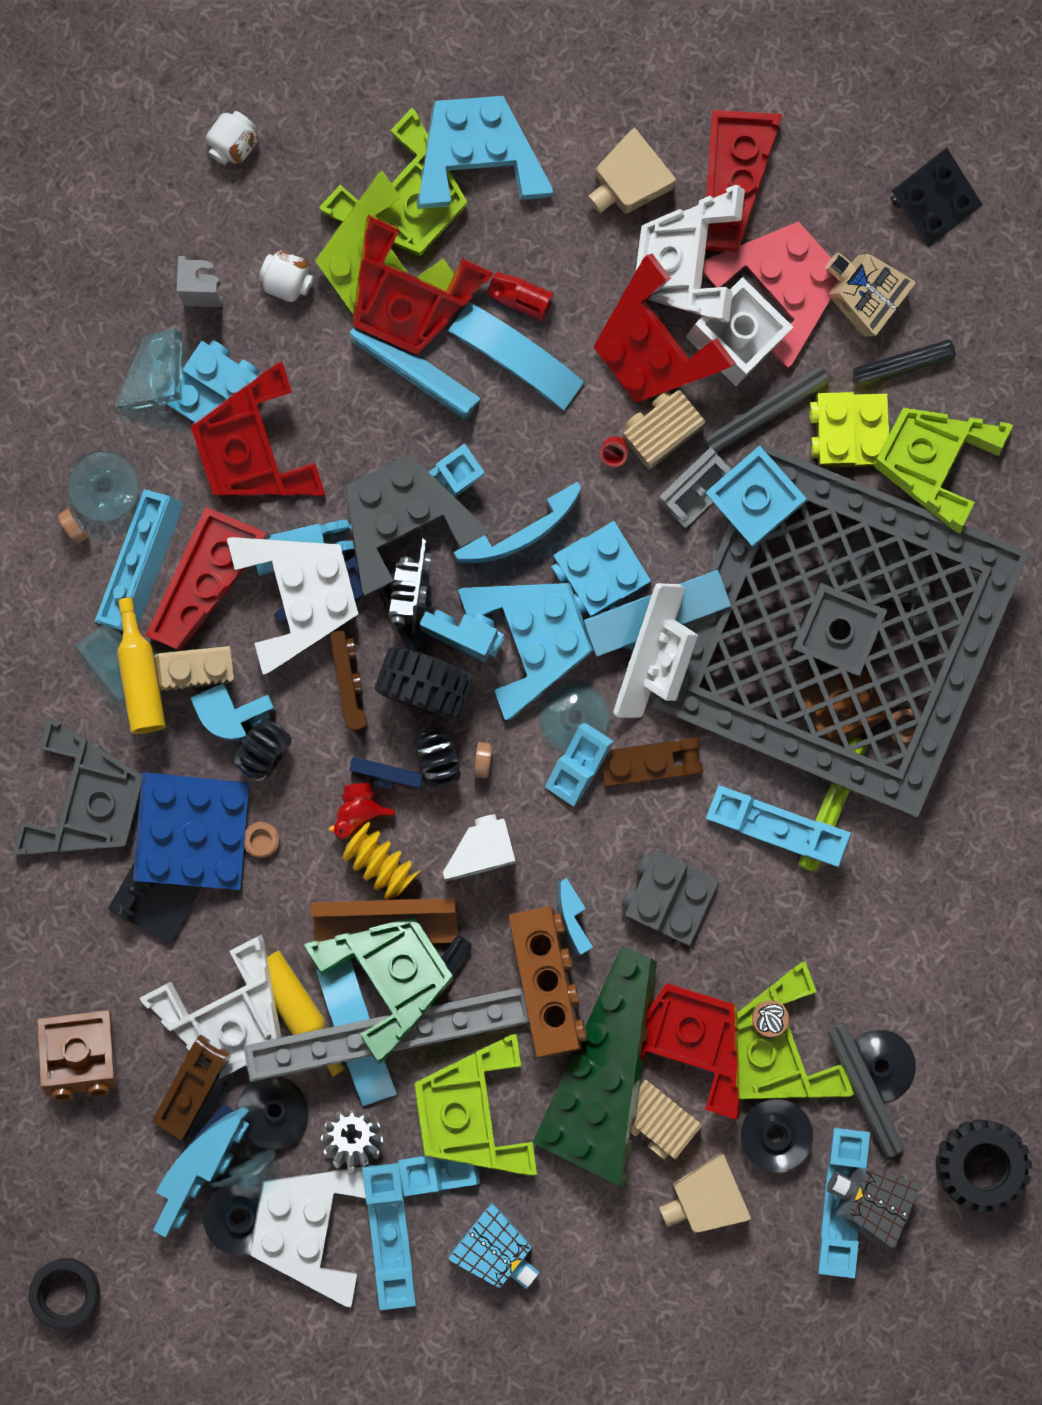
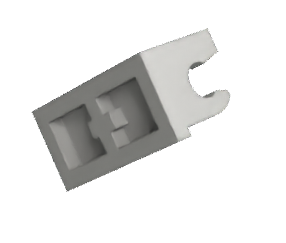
(197, 288)
(687, 495)

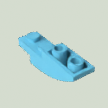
(201, 1159)

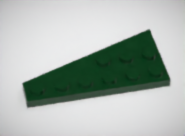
(601, 1083)

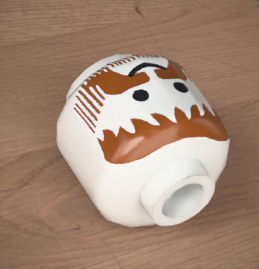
(231, 138)
(286, 276)

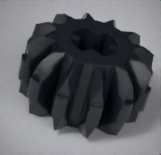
(262, 750)
(437, 757)

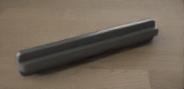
(767, 410)
(865, 1090)

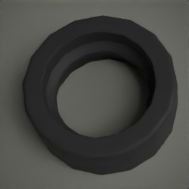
(38, 1303)

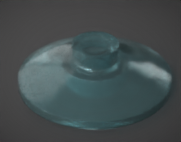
(100, 468)
(569, 698)
(245, 1173)

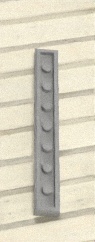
(345, 1043)

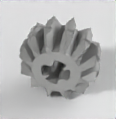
(366, 1140)

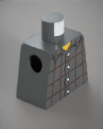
(874, 1203)

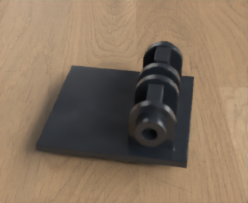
(936, 197)
(154, 906)

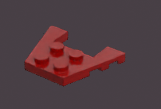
(401, 305)
(643, 350)
(238, 448)
(701, 1034)

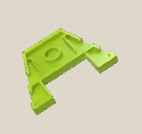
(416, 226)
(343, 251)
(923, 452)
(772, 1064)
(457, 1114)

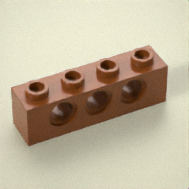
(526, 929)

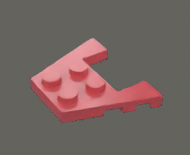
(793, 274)

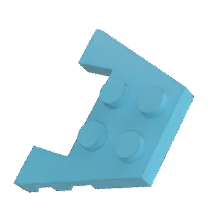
(473, 136)
(545, 630)

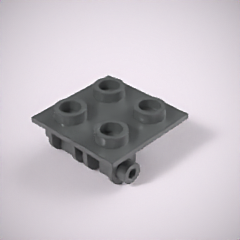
(410, 589)

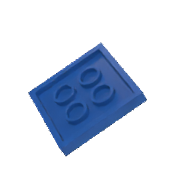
(191, 831)

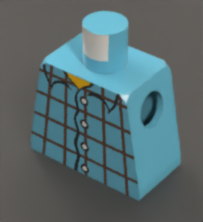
(495, 1250)

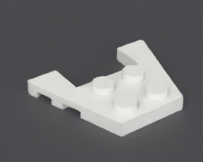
(680, 246)
(311, 587)
(231, 1021)
(294, 1226)

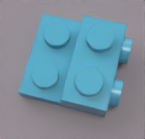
(210, 380)
(600, 570)
(473, 636)

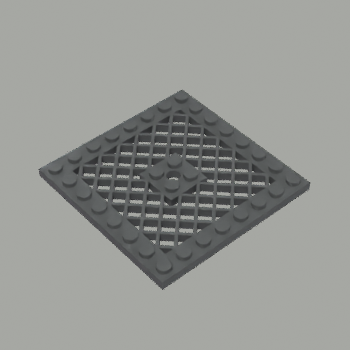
(902, 788)

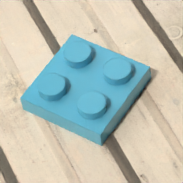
(756, 496)

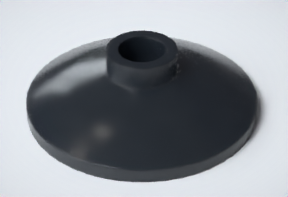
(898, 1055)
(270, 1131)
(796, 1137)
(217, 1221)

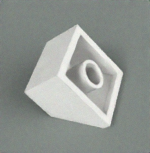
(748, 335)
(481, 849)

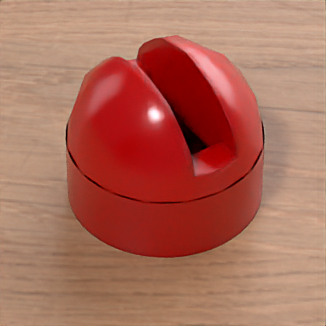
(611, 456)

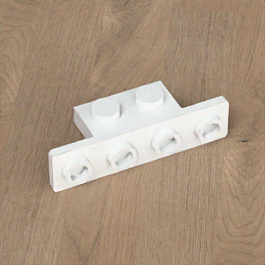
(658, 655)

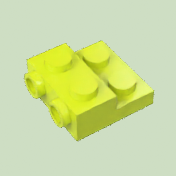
(848, 428)

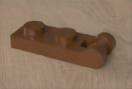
(348, 683)
(651, 762)
(191, 1088)

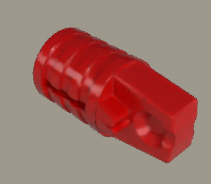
(520, 295)

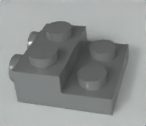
(669, 896)

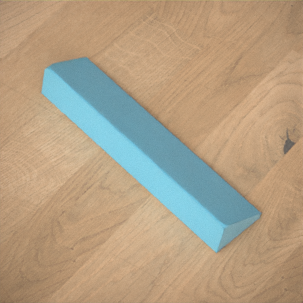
(418, 372)
(140, 557)
(622, 624)

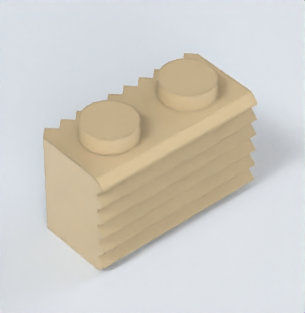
(663, 428)
(194, 668)
(662, 1122)

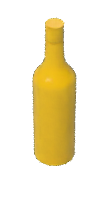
(138, 675)
(294, 1002)

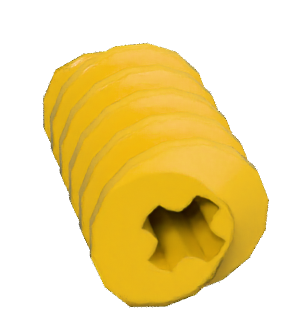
(379, 862)

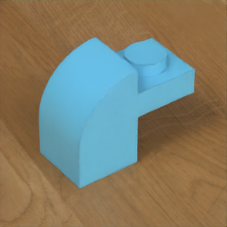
(221, 716)

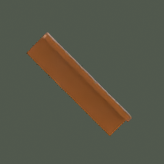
(435, 916)

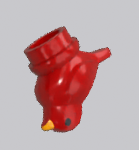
(357, 810)

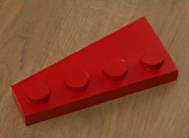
(737, 157)
(200, 579)

